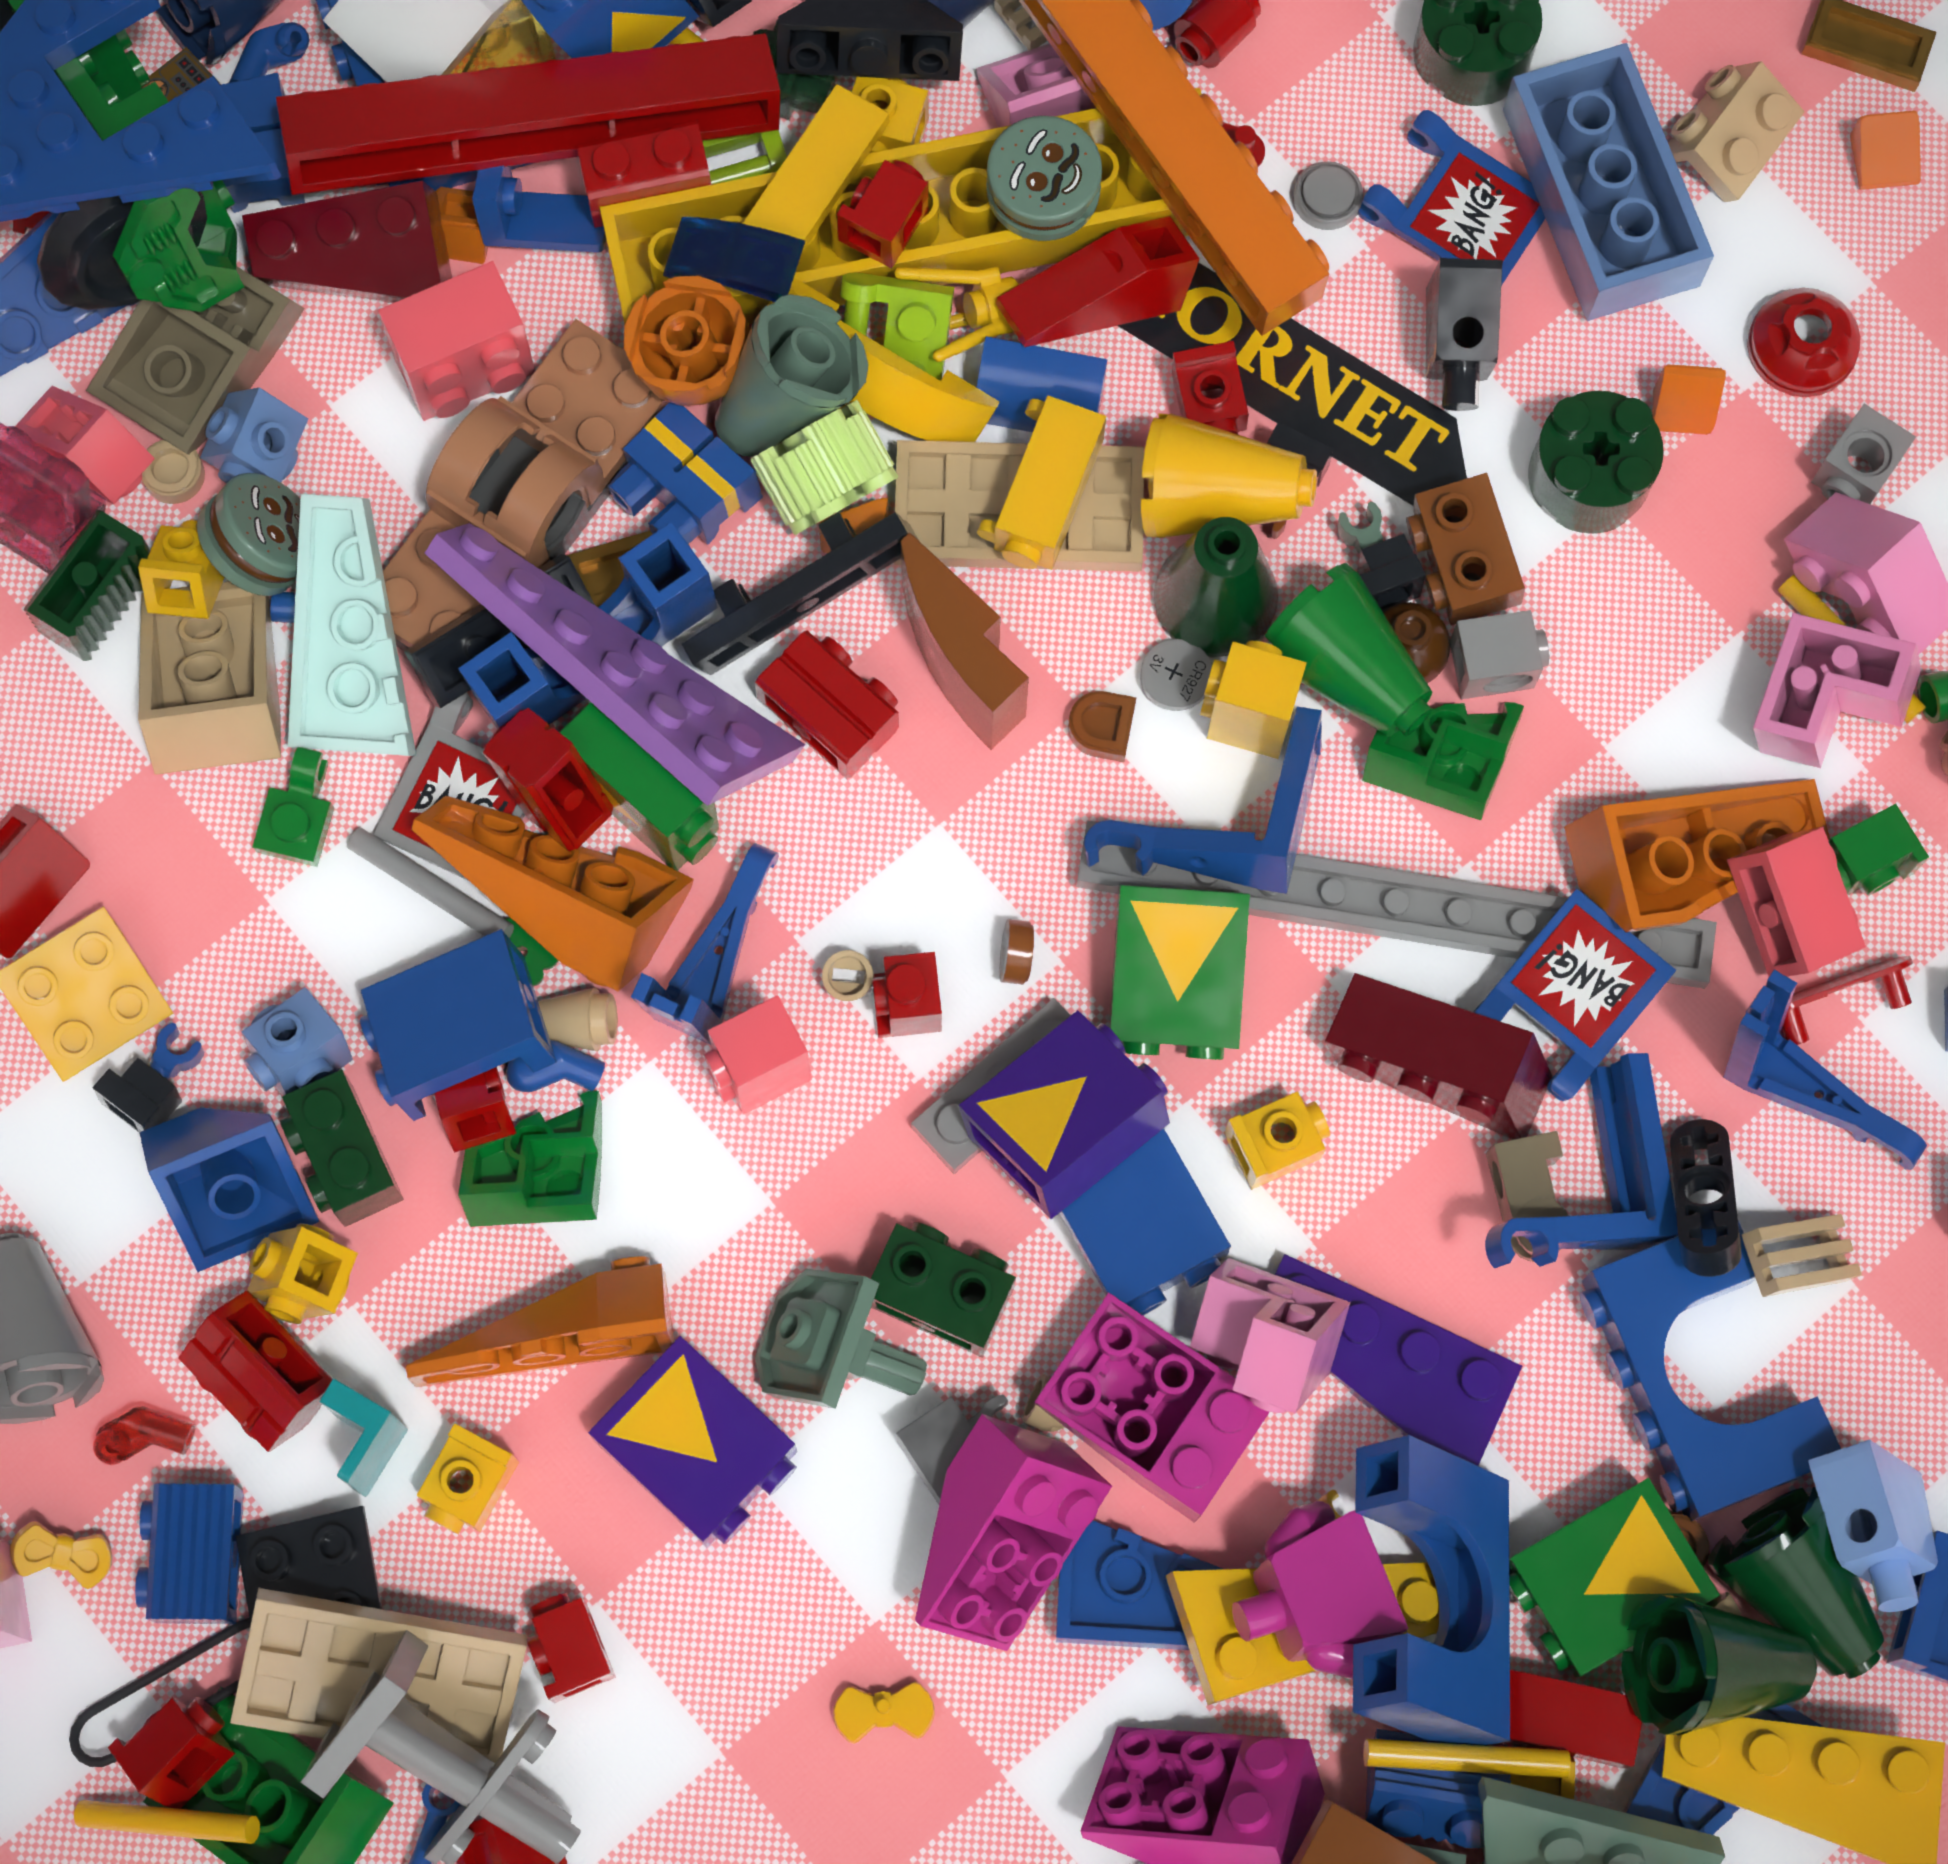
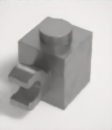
(937, 1437)

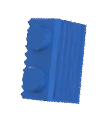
(191, 1554)
(1425, 1800)

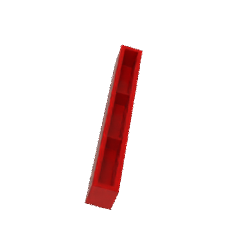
(523, 112)

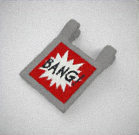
(442, 768)

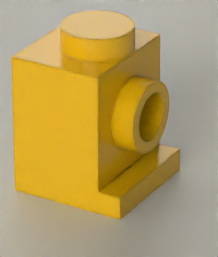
(180, 557)
(1262, 1156)
(491, 1473)

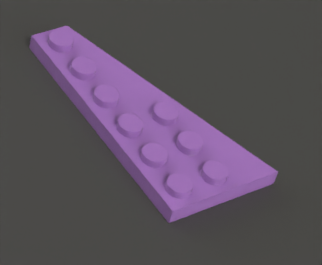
(659, 702)

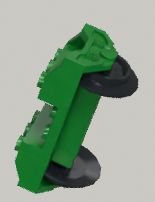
(148, 249)

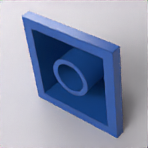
(225, 1181)

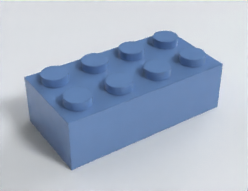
(1607, 181)

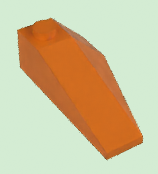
(1669, 855)
(580, 905)
(587, 1322)

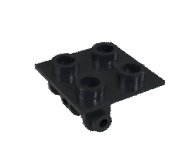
(312, 1558)

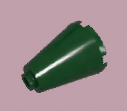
(1217, 588)
(1797, 1584)
(1709, 1665)

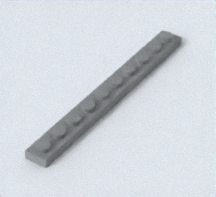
(1405, 907)

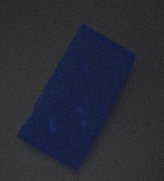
(735, 256)

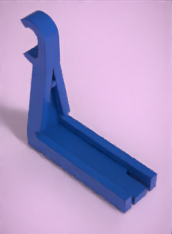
(1232, 854)
(703, 982)
(1787, 1075)
(1634, 1171)

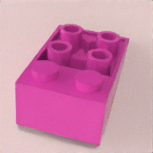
(1152, 1407)
(1004, 1530)
(1204, 1797)

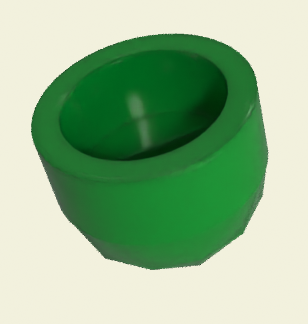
(1933, 693)

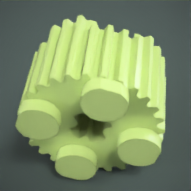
(824, 467)

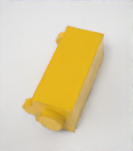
(1047, 483)

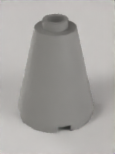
(41, 1340)

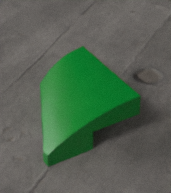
(1447, 759)
(539, 1173)

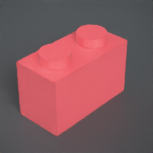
(1796, 903)
(757, 1056)

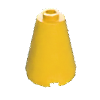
(1214, 474)

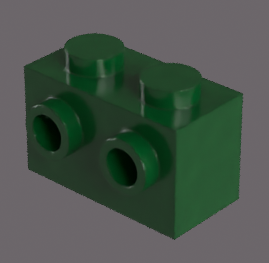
(342, 1148)
(941, 1287)

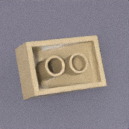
(209, 685)

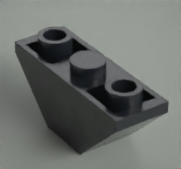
(870, 40)

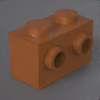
(1467, 549)

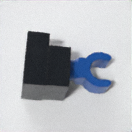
(143, 1092)

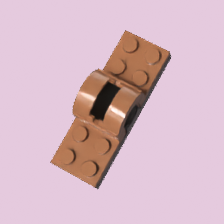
(523, 473)

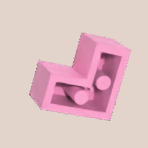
(1876, 566)
(1827, 672)
(1270, 1332)

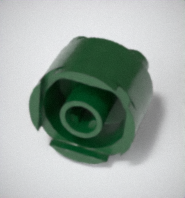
(1476, 46)
(1587, 430)

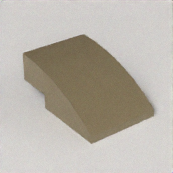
(180, 364)

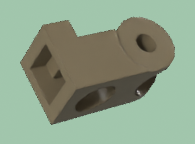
(1524, 1181)

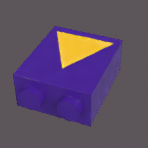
(1066, 1112)
(695, 1444)

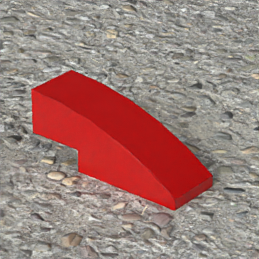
(1574, 1718)

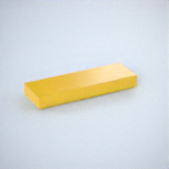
(820, 166)

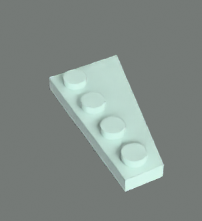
(344, 650)

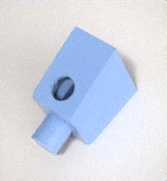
(1877, 1520)

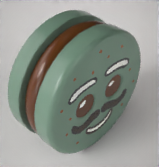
(1043, 178)
(252, 533)

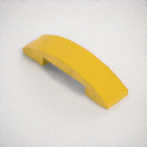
(911, 397)

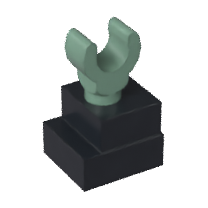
(1385, 566)

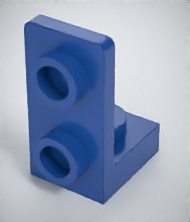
(531, 218)

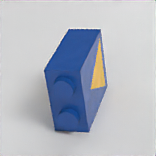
(611, 25)

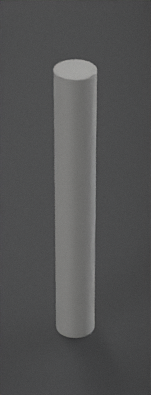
(427, 884)

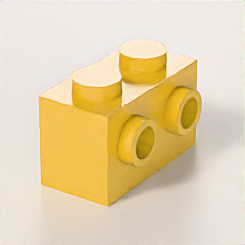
(1252, 697)

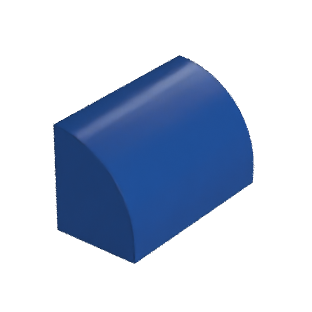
(1025, 373)

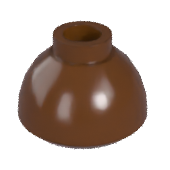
(1422, 636)

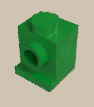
(1878, 852)

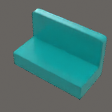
(378, 1440)

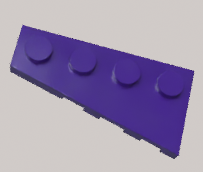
(1414, 1370)

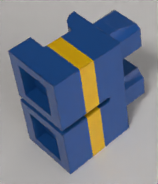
(687, 472)

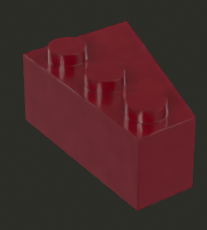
(353, 245)
(1440, 1055)

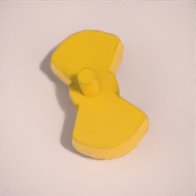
(38, 1548)
(860, 1711)

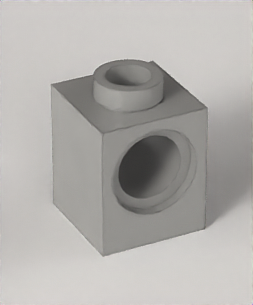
(1874, 440)
(1498, 654)

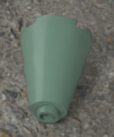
(789, 375)

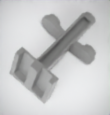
(404, 1736)

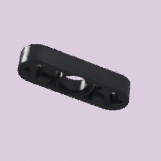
(1720, 1214)

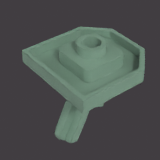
(820, 1341)

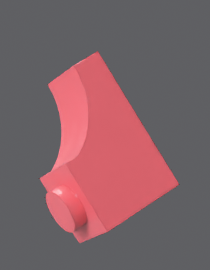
(90, 439)

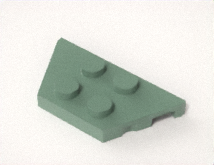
(1550, 1829)

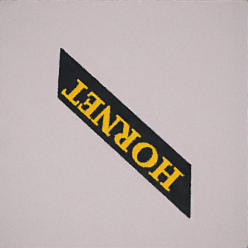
(1318, 391)

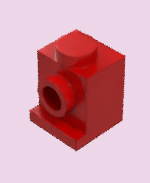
(884, 212)
(1206, 370)
(907, 996)
(475, 1111)
(568, 1647)
(174, 1752)

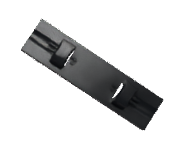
(755, 621)

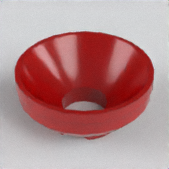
(1790, 362)

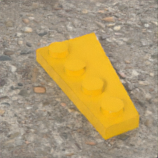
(1234, 1666)
(1831, 1783)

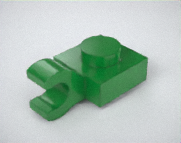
(297, 821)

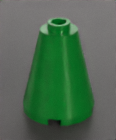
(1353, 654)

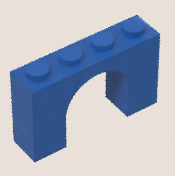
(658, 599)
(1702, 1460)
(1461, 1525)

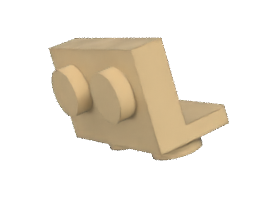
(1735, 127)

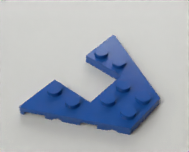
(55, 155)

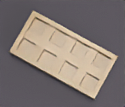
(955, 485)
(317, 1653)

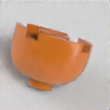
(686, 340)

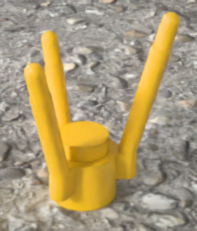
(978, 304)

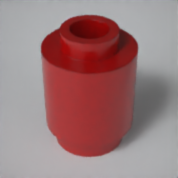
(1214, 29)

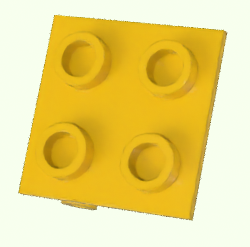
(83, 994)

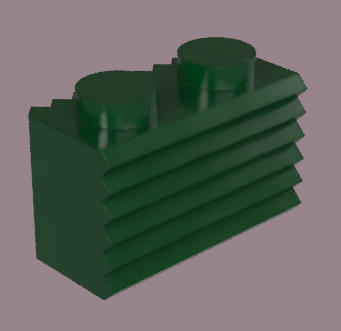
(89, 586)

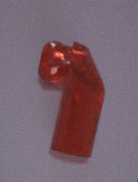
(138, 1430)

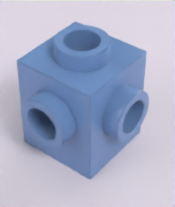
(253, 436)
(294, 1044)

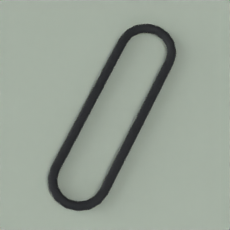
(146, 1680)

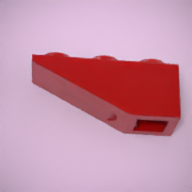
(1110, 282)

